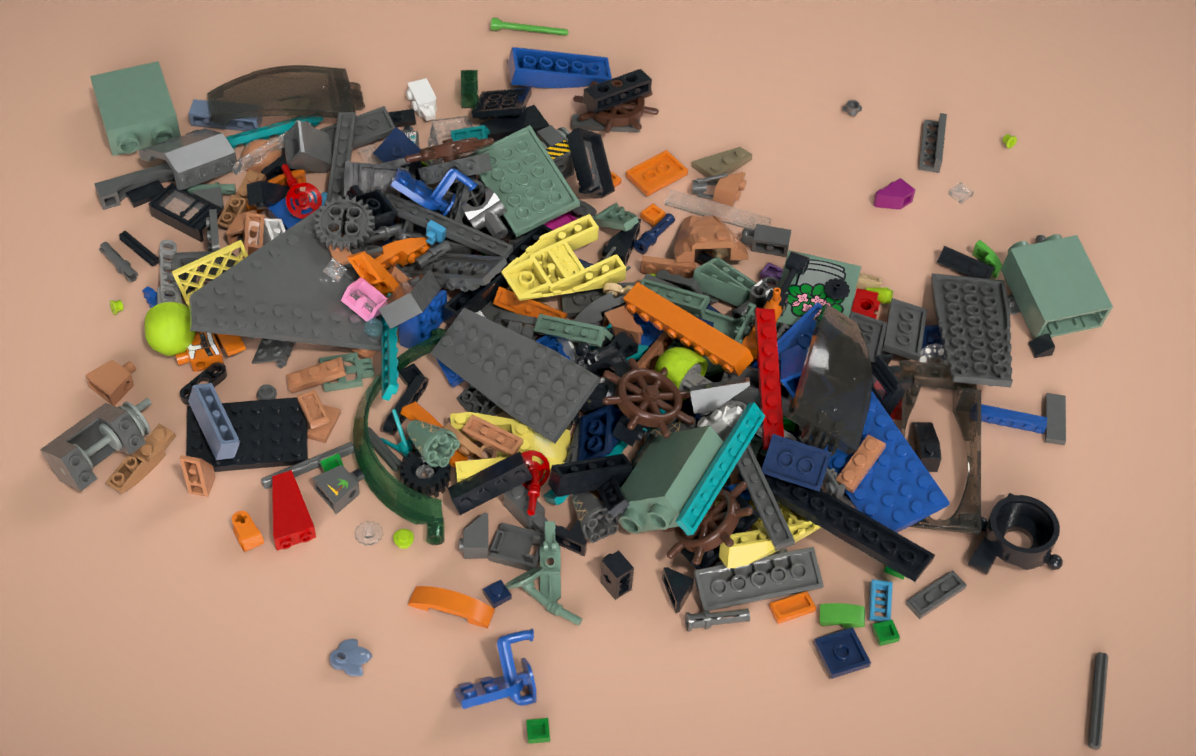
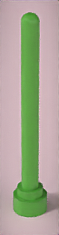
(497, 24)

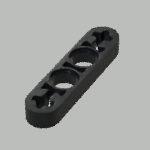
(411, 395)

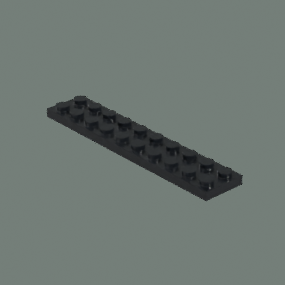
(851, 526)

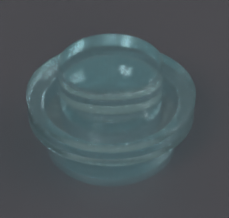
(373, 327)

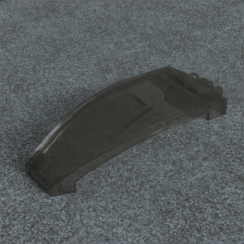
(285, 92)
(834, 384)

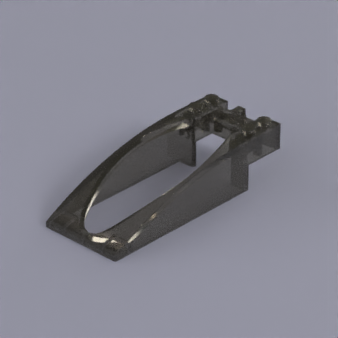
(968, 415)

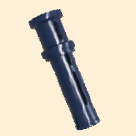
(650, 237)

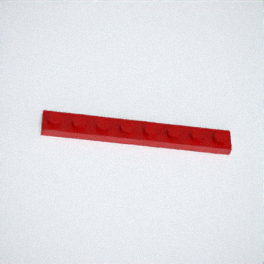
(768, 374)

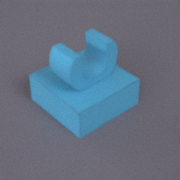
(435, 232)

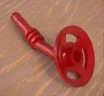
(302, 196)
(535, 486)

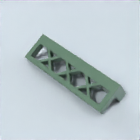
(684, 299)
(571, 330)

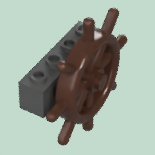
(450, 153)

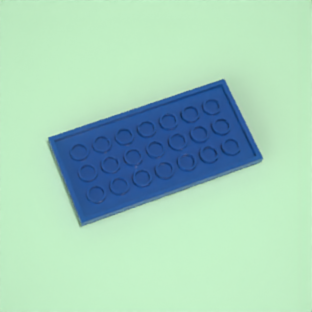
(898, 485)

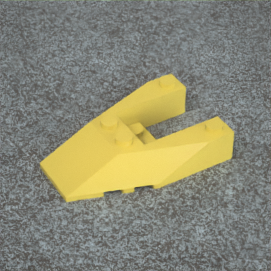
(554, 269)
(553, 452)
(756, 544)

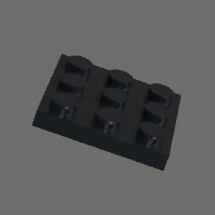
(501, 103)

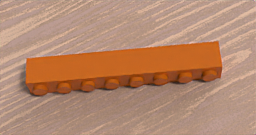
(688, 329)

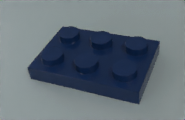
(796, 462)

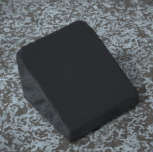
(1042, 346)

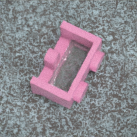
(363, 299)

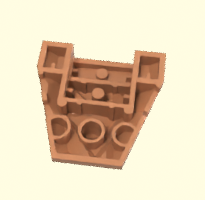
(707, 234)

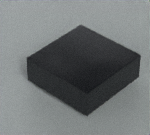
(409, 373)

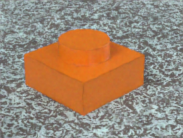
(652, 214)

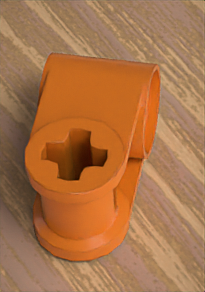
(246, 531)

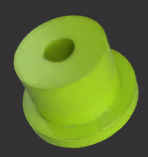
(1009, 140)
(116, 306)

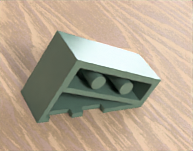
(723, 281)

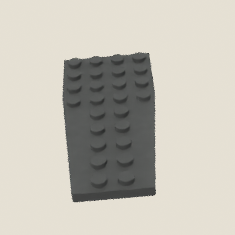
(974, 328)
(516, 373)

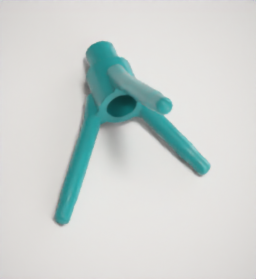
(404, 446)

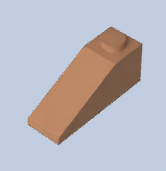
(253, 232)
(198, 475)

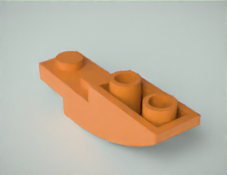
(403, 251)

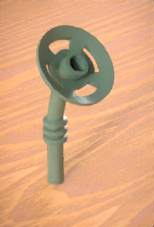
(526, 582)

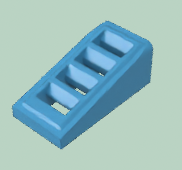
(883, 586)

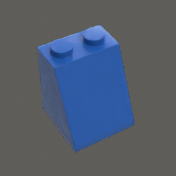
(791, 367)

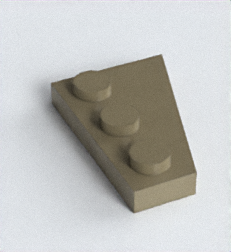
(722, 162)

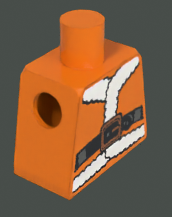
(201, 352)

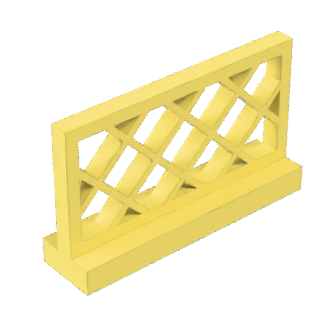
(209, 261)

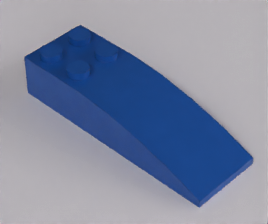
(556, 69)

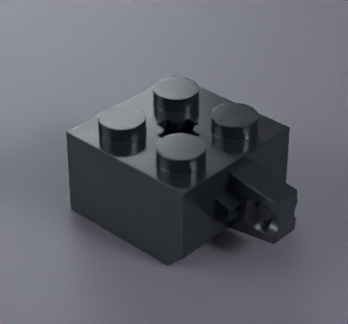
(377, 202)

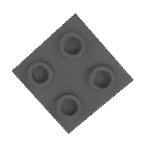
(273, 350)

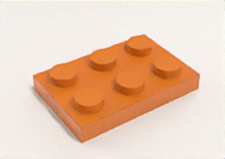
(656, 172)

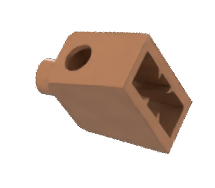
(111, 380)

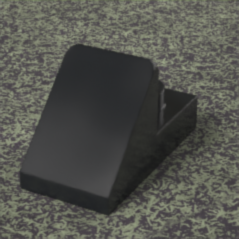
(571, 540)

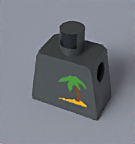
(338, 487)

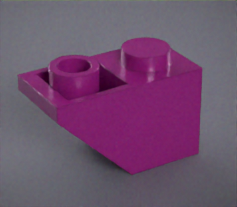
(895, 195)

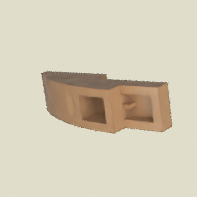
(237, 202)
(143, 461)

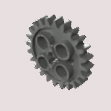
(326, 222)

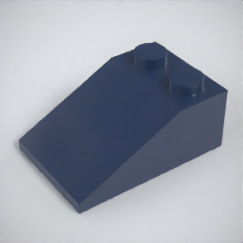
(597, 431)

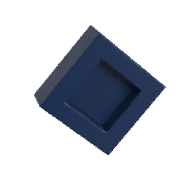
(497, 593)

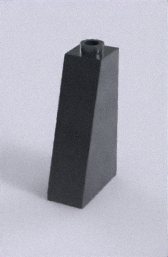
(507, 125)

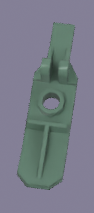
(551, 576)

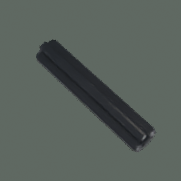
(139, 248)

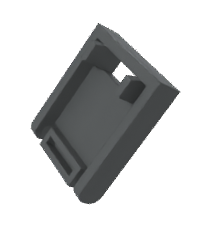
(513, 547)

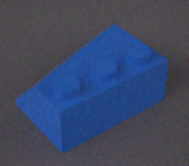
(420, 327)

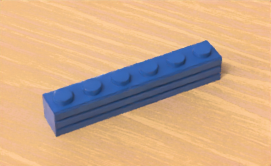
(1013, 419)

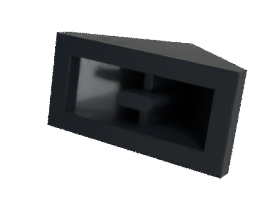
(677, 586)

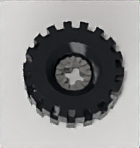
(411, 475)

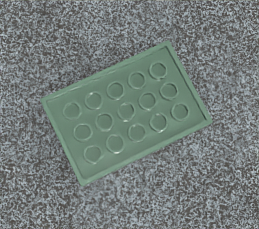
(526, 181)

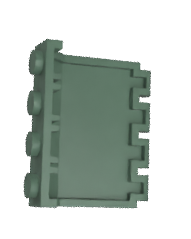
(733, 328)

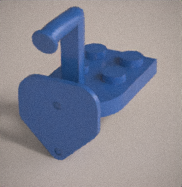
(426, 197)
(504, 686)

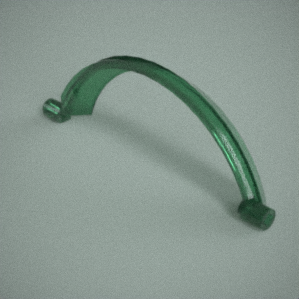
(392, 493)

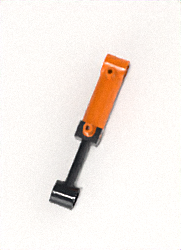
(776, 298)

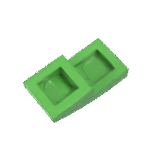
(987, 256)
(842, 614)

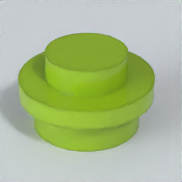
(403, 538)

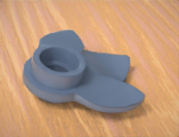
(351, 656)

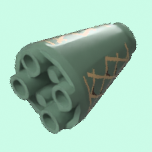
(433, 442)

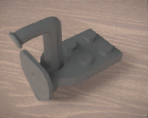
(213, 236)

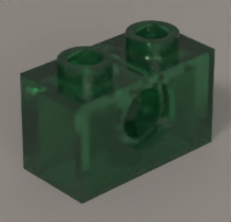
(469, 88)

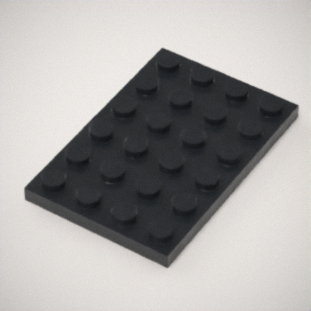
(268, 431)

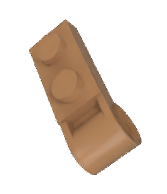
(468, 448)

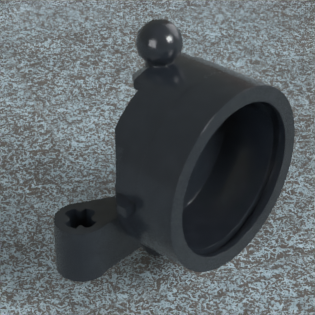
(611, 359)
(1022, 515)

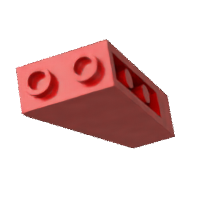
(290, 515)

